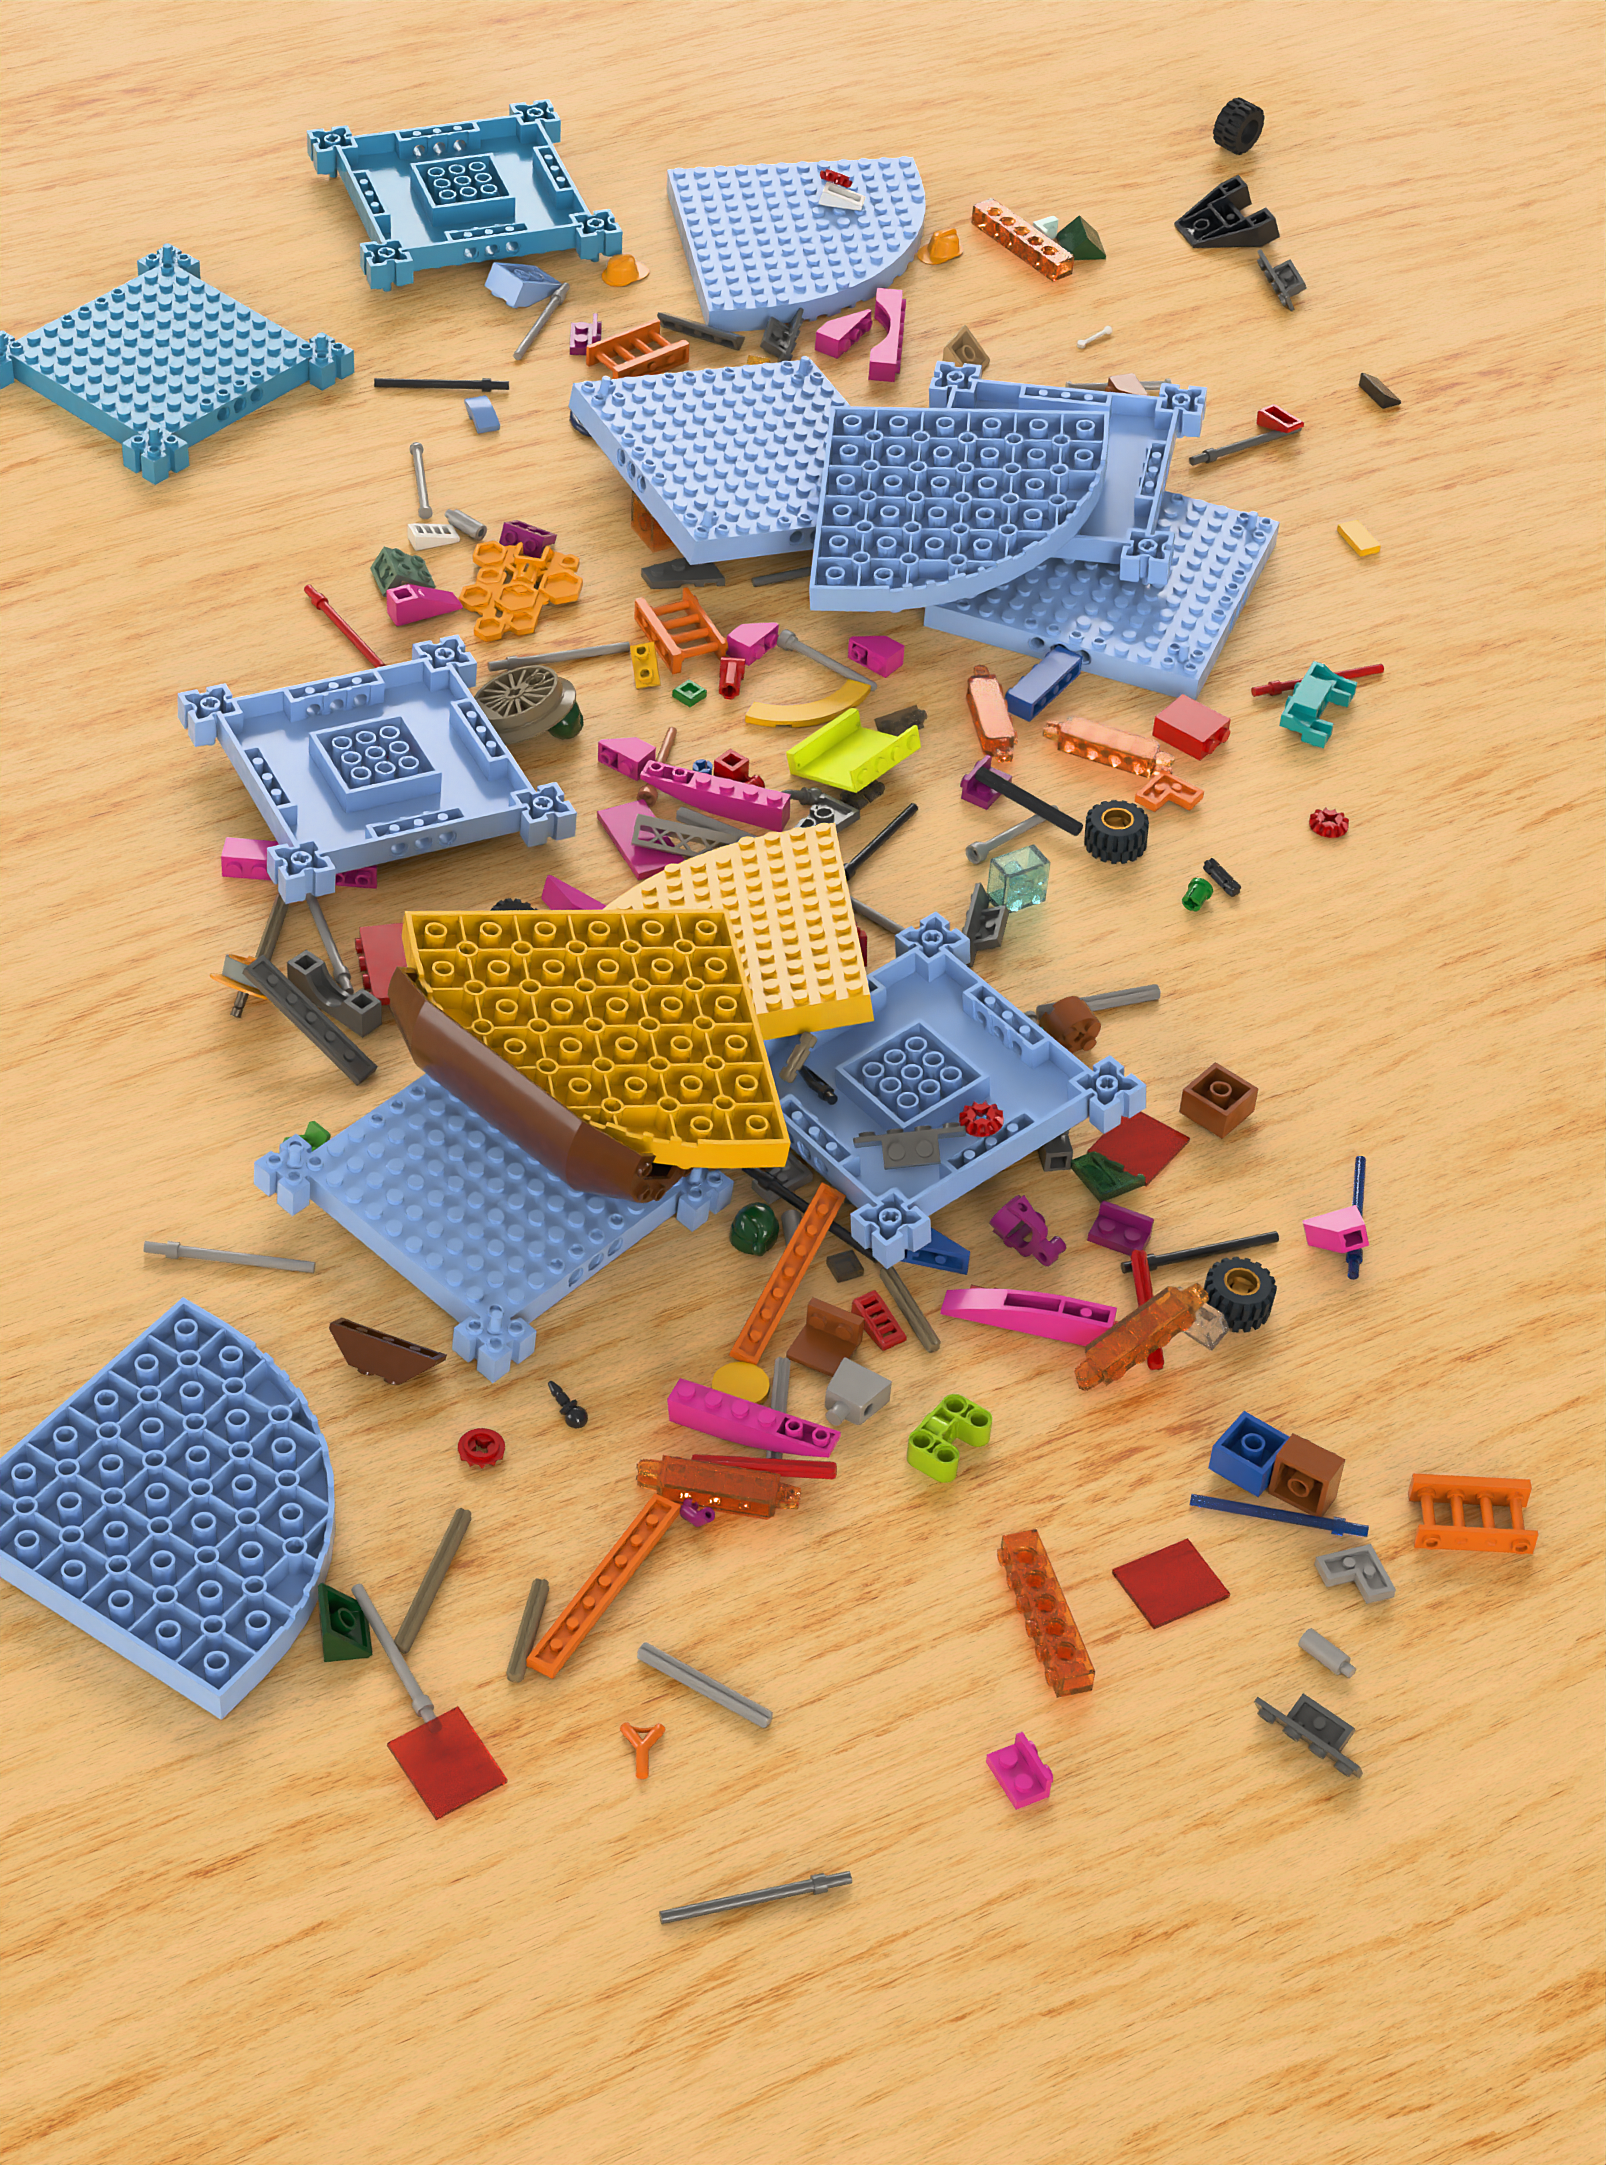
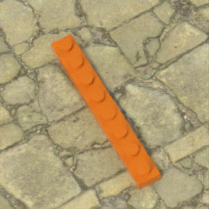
(787, 1275)
(603, 1586)

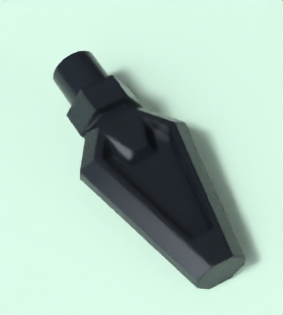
(817, 1084)

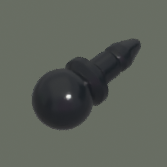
(575, 1415)

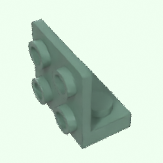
(395, 566)

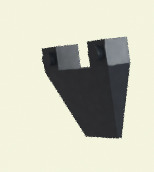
(1218, 220)

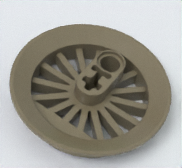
(525, 702)

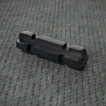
(1222, 877)

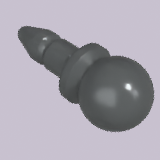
(805, 796)

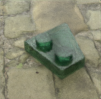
(1105, 1177)

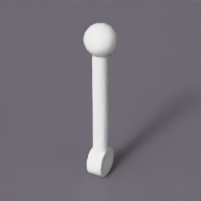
(1082, 343)

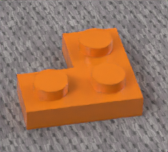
(1168, 787)

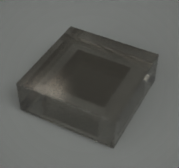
(845, 1266)

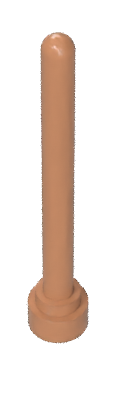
(649, 792)

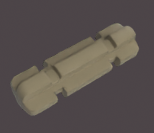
(798, 1057)

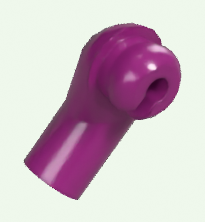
(690, 1513)

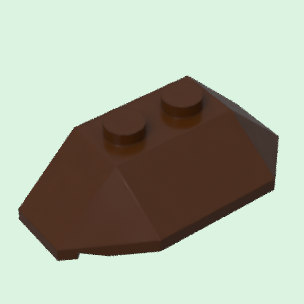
(382, 1353)

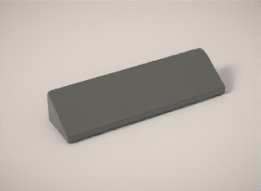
(700, 330)

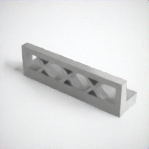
(680, 831)

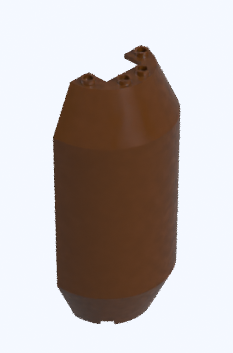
(521, 1108)

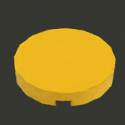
(742, 1381)

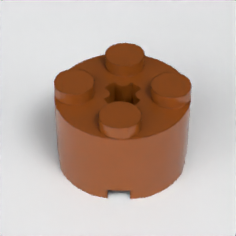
(1072, 1024)

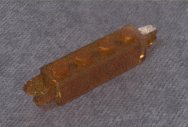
(990, 715)
(1109, 746)
(1139, 1335)
(718, 1486)

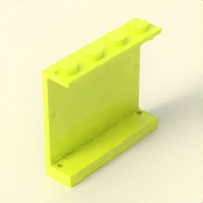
(849, 754)

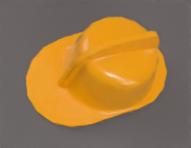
(941, 248)
(623, 270)

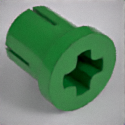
(1197, 893)

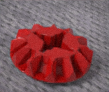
(836, 178)
(1328, 829)
(981, 1127)
(485, 1439)

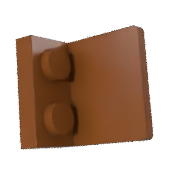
(826, 1337)

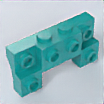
(1310, 700)

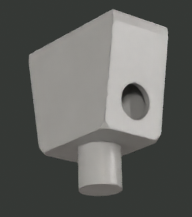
(855, 1393)

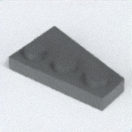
(679, 572)
(830, 811)

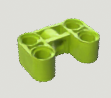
(931, 1441)

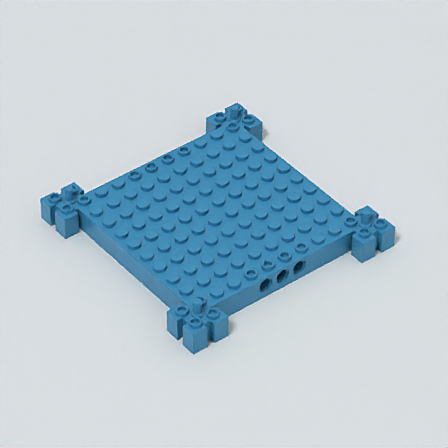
(462, 200)
(166, 362)

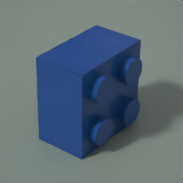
(1247, 1453)

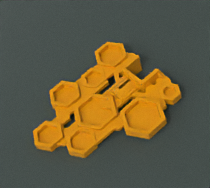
(519, 598)

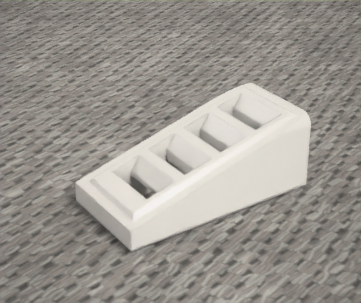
(841, 197)
(431, 535)

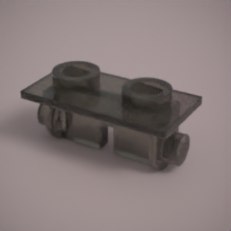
(901, 720)
(871, 792)

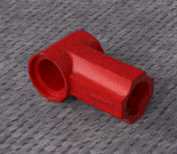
(730, 675)

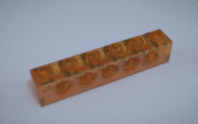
(1022, 239)
(1046, 1613)

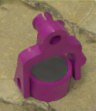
(1018, 1220)

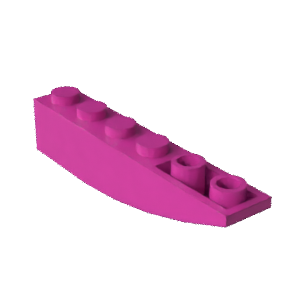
(721, 796)
(249, 860)
(1032, 1313)
(747, 1422)

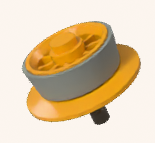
(233, 977)

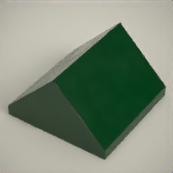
(1081, 240)
(343, 1626)

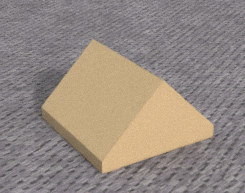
(965, 349)

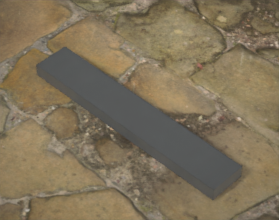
(309, 1019)

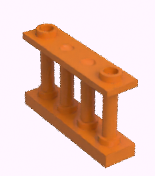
(650, 363)
(666, 643)
(1472, 1491)

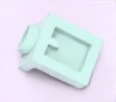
(1047, 226)

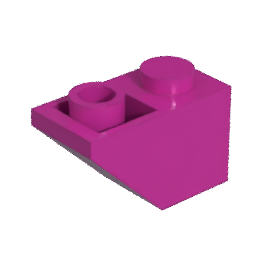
(752, 640)
(876, 653)
(626, 755)
(1337, 1230)

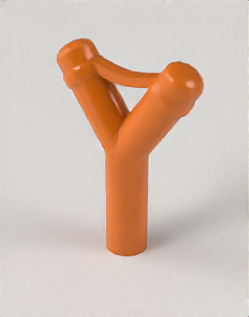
(642, 1745)

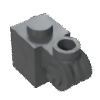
(1056, 1153)

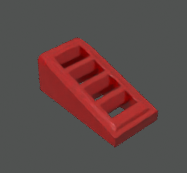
(1278, 419)
(870, 1305)

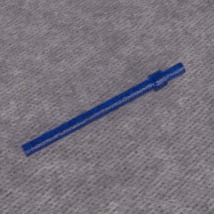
(1355, 1257)
(1336, 1525)

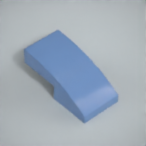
(482, 414)

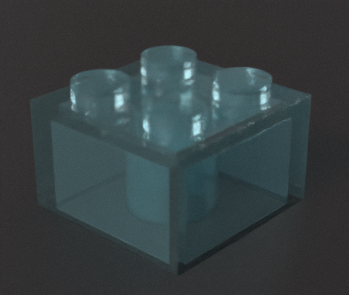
(1018, 879)

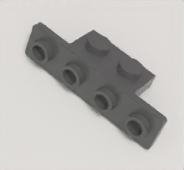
(1285, 279)
(780, 338)
(983, 924)
(910, 1148)
(1316, 1726)

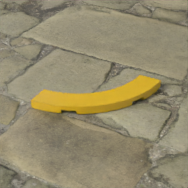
(812, 713)

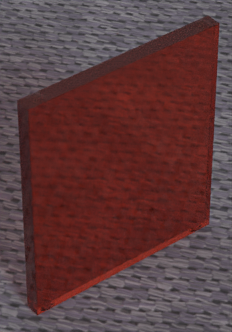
(1141, 1145)
(1170, 1583)
(447, 1763)

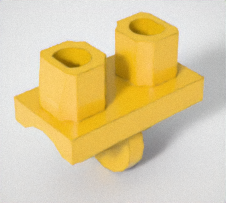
(645, 665)

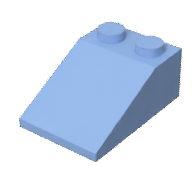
(520, 284)

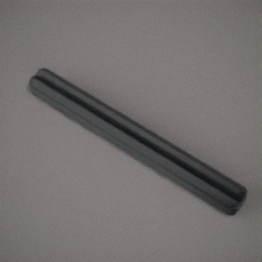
(1029, 801)

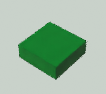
(689, 693)

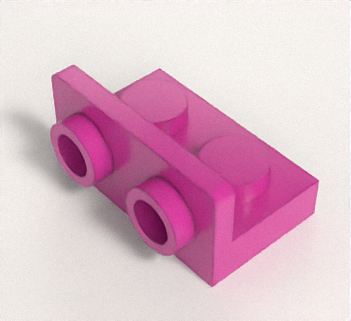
(1021, 1772)

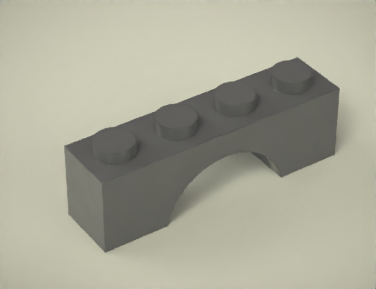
(356, 1011)

